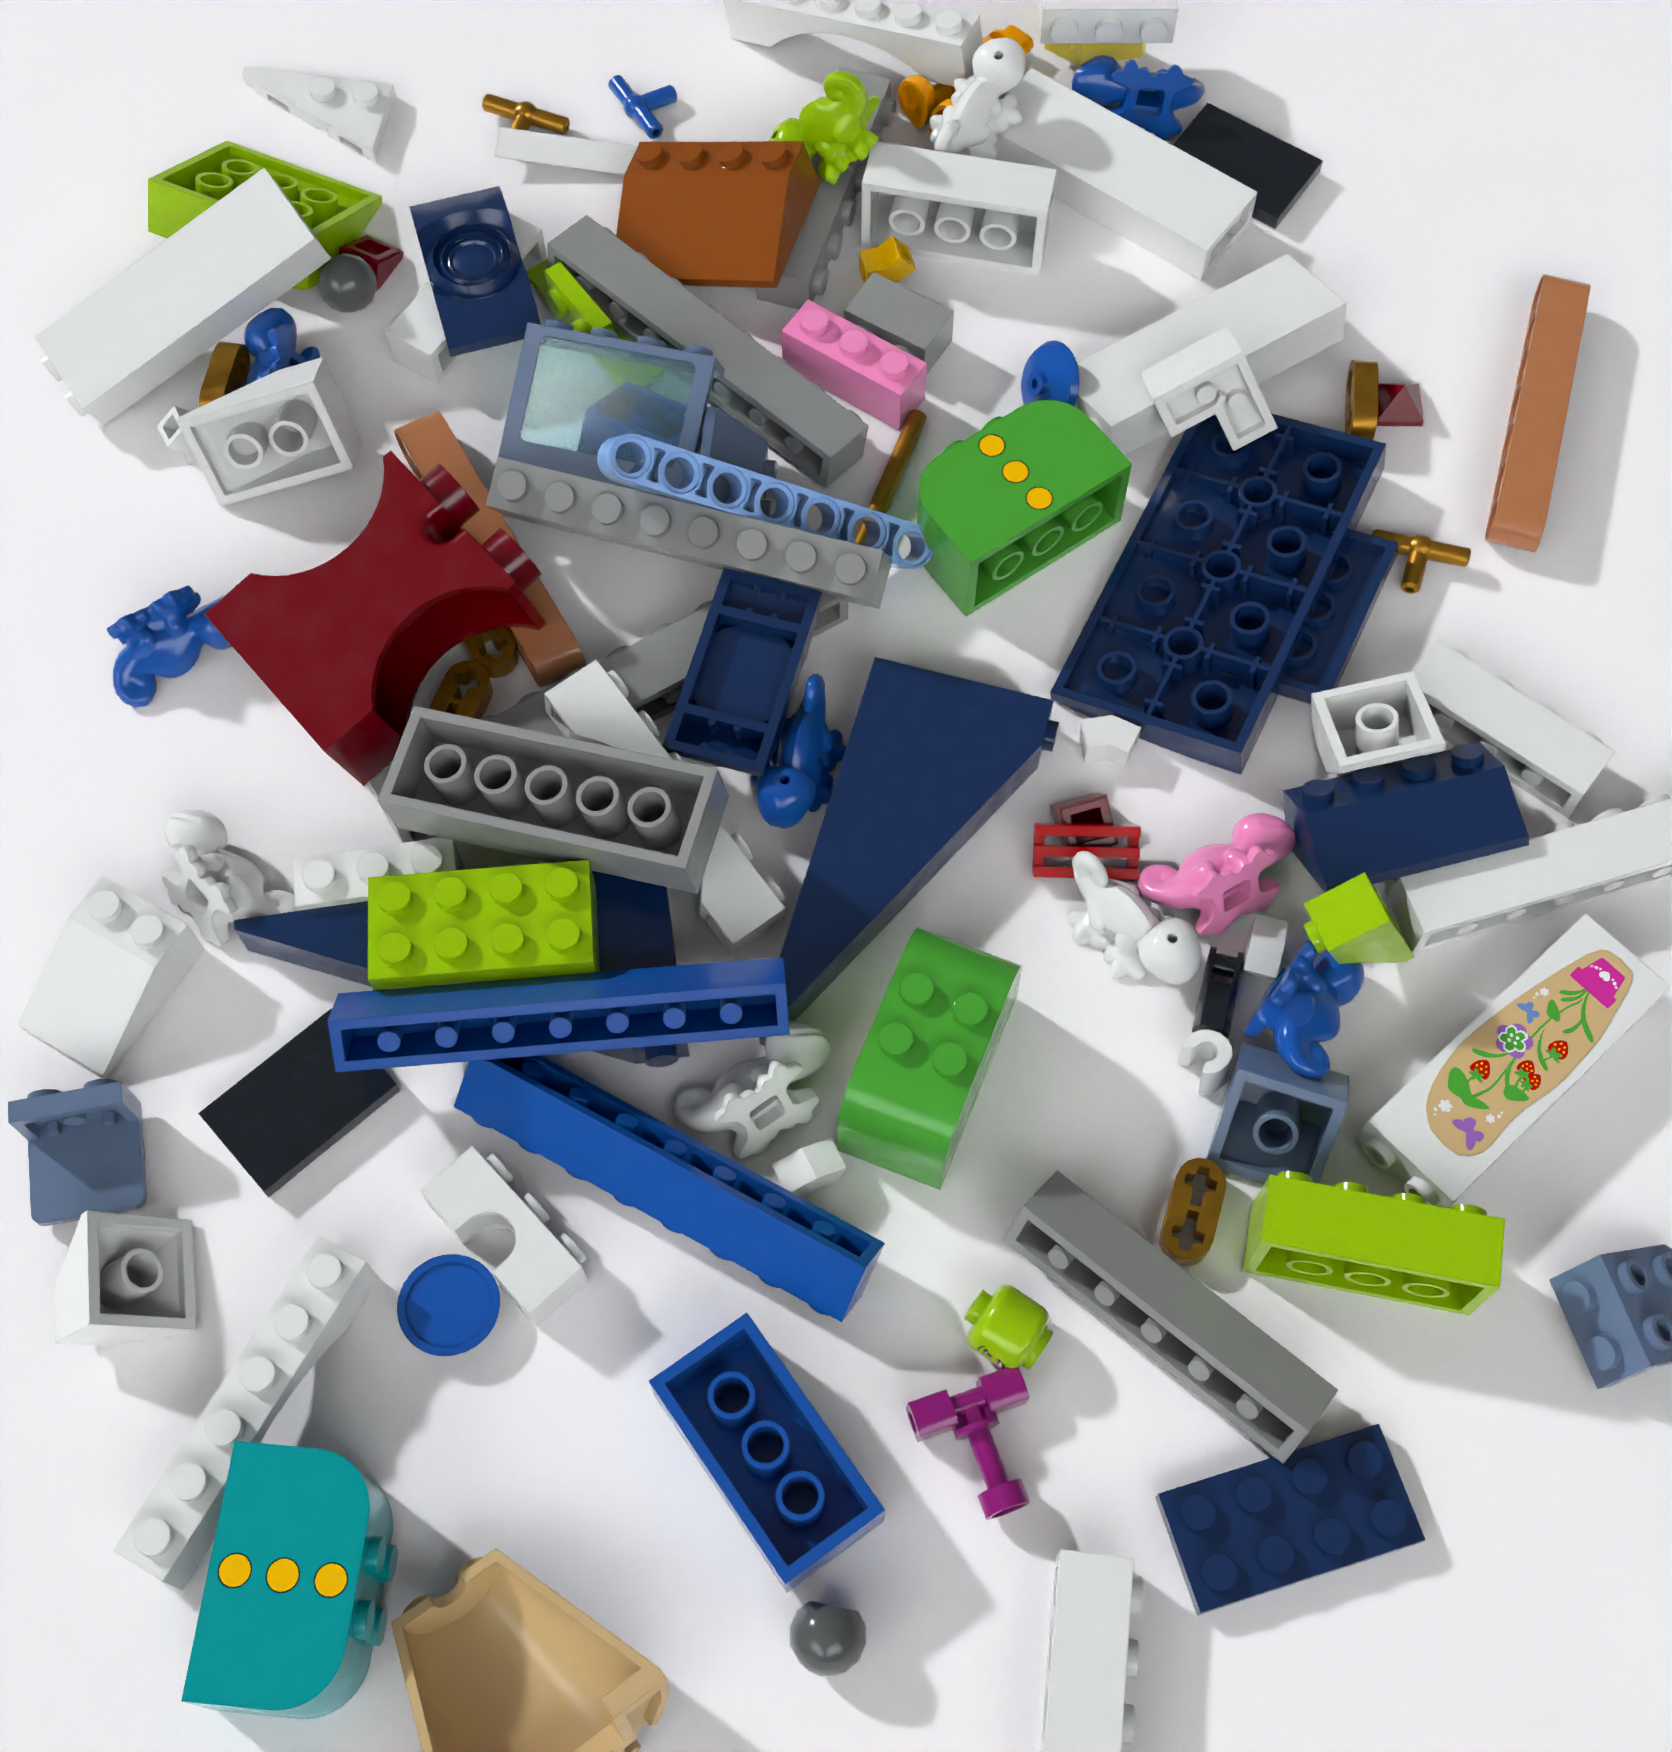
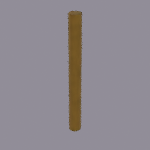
(895, 467)

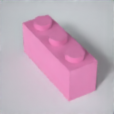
(854, 364)

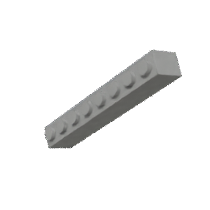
(756, 384)
(688, 531)

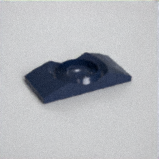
(475, 270)
(743, 672)

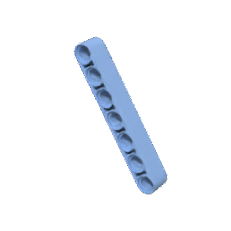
(745, 496)

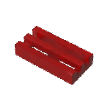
(1131, 852)

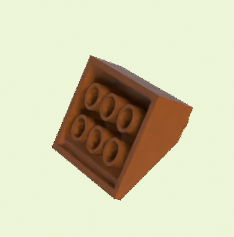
(717, 209)

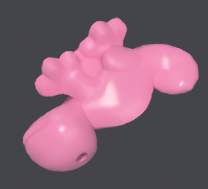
(1224, 876)

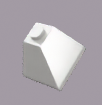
(126, 1280)

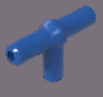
(640, 106)

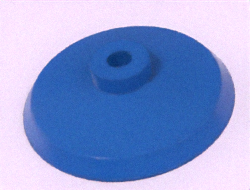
(1051, 374)
(448, 1305)

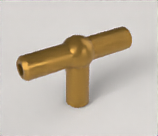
(525, 114)
(1419, 550)

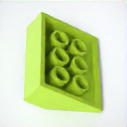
(328, 206)

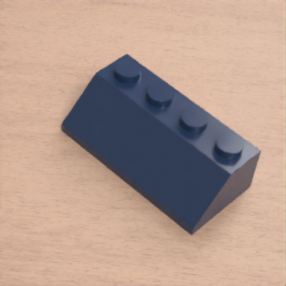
(1405, 817)

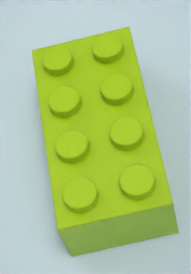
(482, 925)
(1374, 1243)

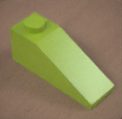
(1355, 925)

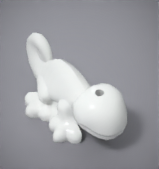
(976, 109)
(215, 882)
(1127, 927)
(754, 1092)

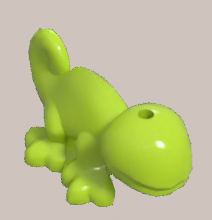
(834, 125)

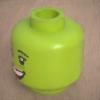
(1008, 1327)

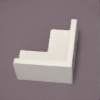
(1207, 382)

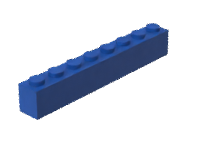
(559, 1014)
(673, 1179)

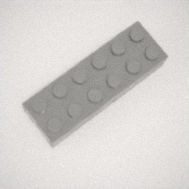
(555, 798)

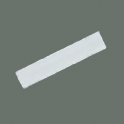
(563, 151)

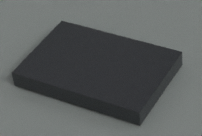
(1252, 158)
(294, 1107)

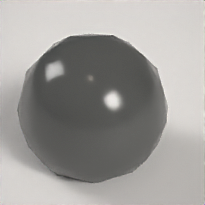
(347, 283)
(827, 1638)

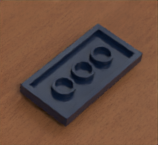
(1289, 1519)

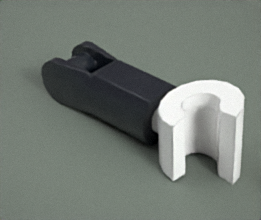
(1214, 1021)

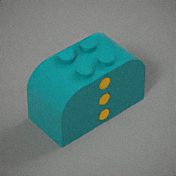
(292, 1585)

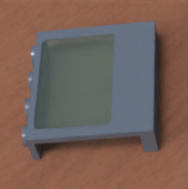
(593, 386)

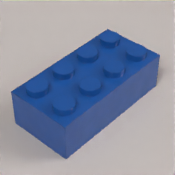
(767, 1452)

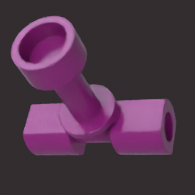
(971, 1417)

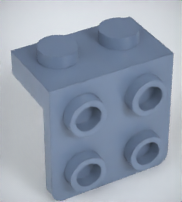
(82, 1150)
(1620, 1311)

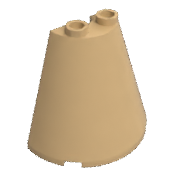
(520, 1669)

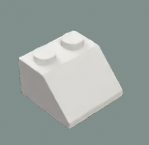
(1373, 723)

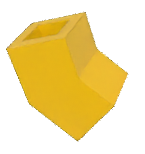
(888, 259)

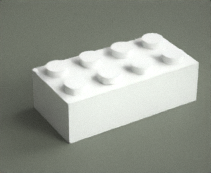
(957, 207)

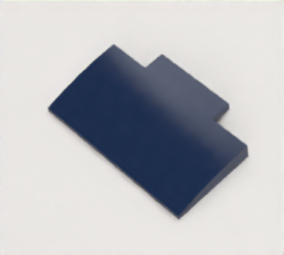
(1234, 589)

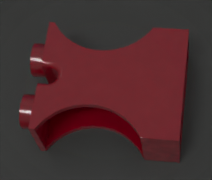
(368, 625)

